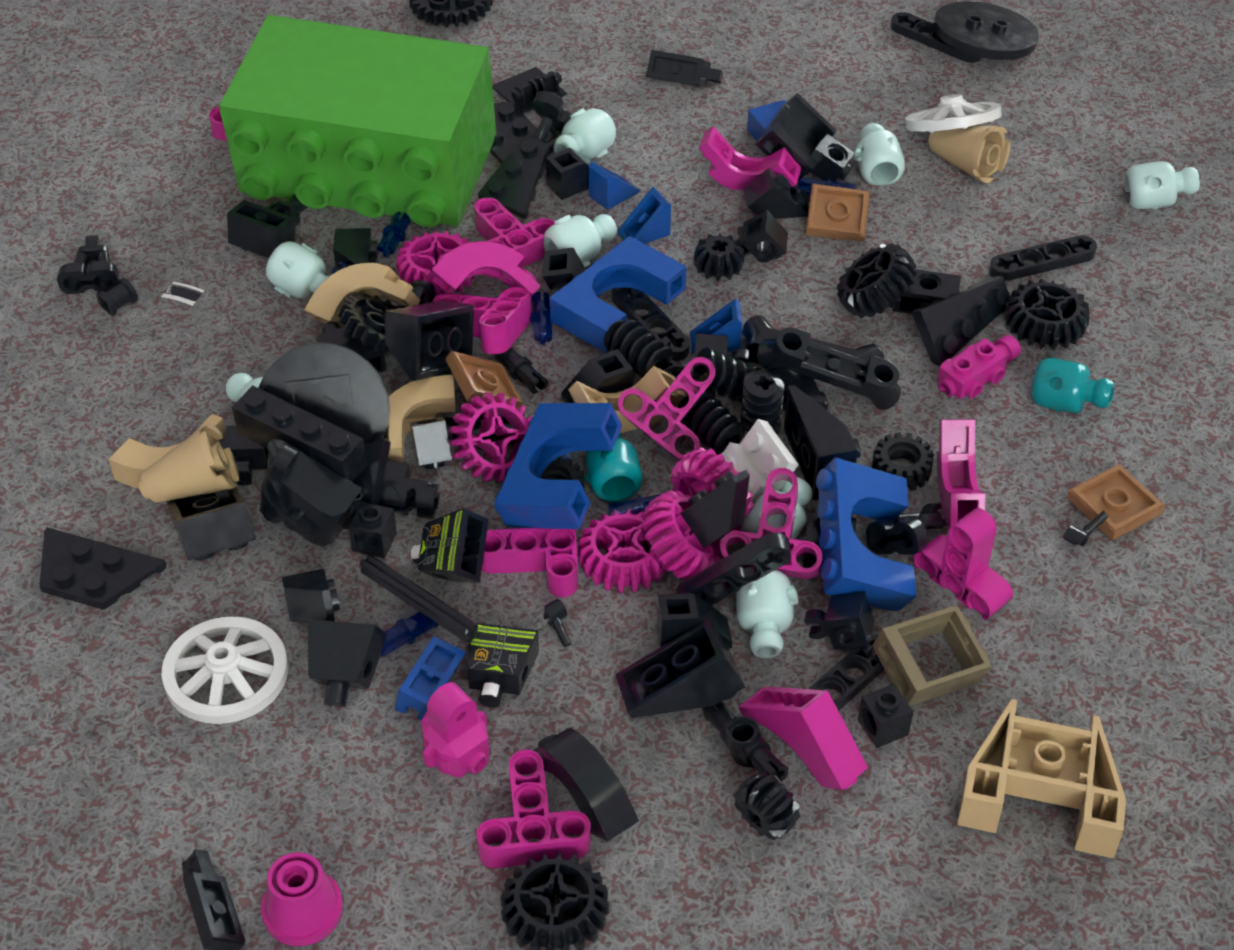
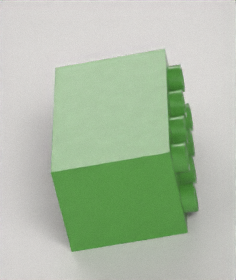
(360, 120)

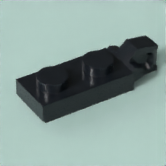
(681, 69)
(211, 904)

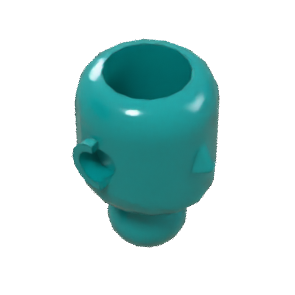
(1068, 386)
(614, 473)

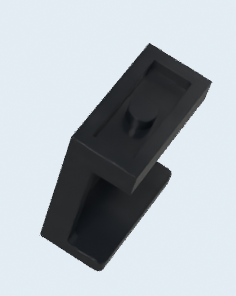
(797, 130)

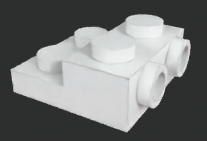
(760, 455)

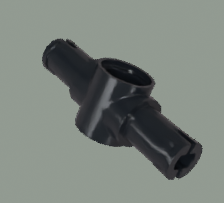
(745, 741)

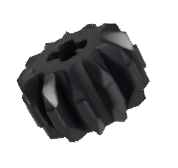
(719, 256)
(767, 805)

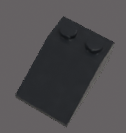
(816, 436)
(211, 523)
(681, 675)

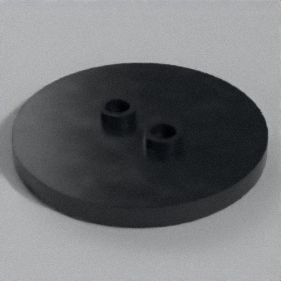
(985, 30)
(333, 386)

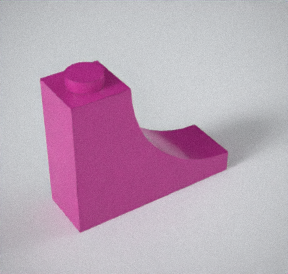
(812, 729)

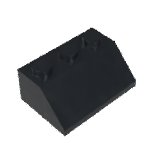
(426, 335)

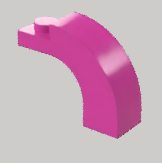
(738, 170)
(481, 259)
(957, 470)

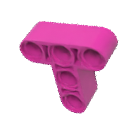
(500, 226)
(497, 319)
(667, 410)
(785, 505)
(533, 552)
(962, 563)
(531, 822)

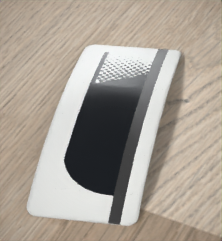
(183, 293)

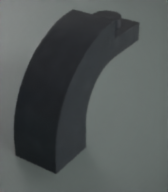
(589, 782)

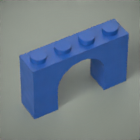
(626, 265)
(552, 432)
(847, 563)

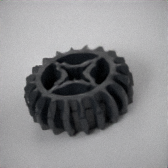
(876, 280)
(1042, 312)
(524, 895)

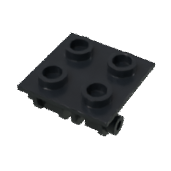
(523, 87)

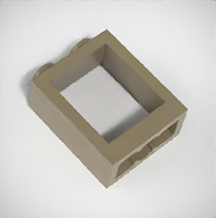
(903, 669)

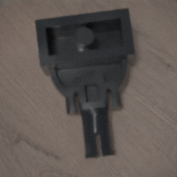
(263, 228)

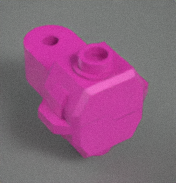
(454, 733)

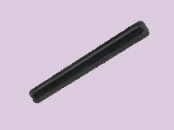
(420, 599)

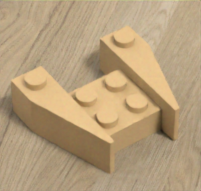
(1047, 766)

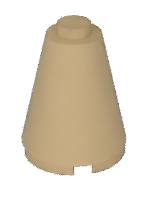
(973, 150)
(191, 469)

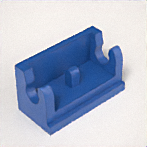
(429, 673)

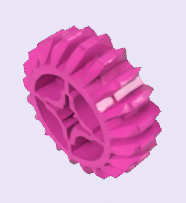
(423, 253)
(490, 425)
(699, 471)
(674, 539)
(625, 559)

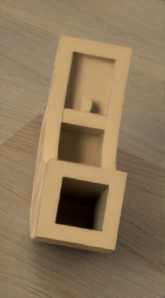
(360, 279)
(652, 384)
(414, 403)
(136, 457)

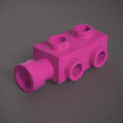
(976, 366)

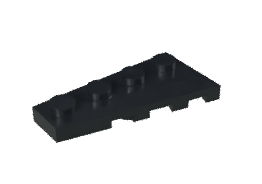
(956, 320)

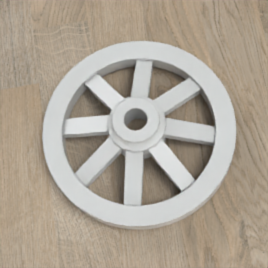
(952, 114)
(224, 665)

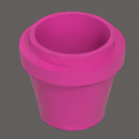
(300, 901)

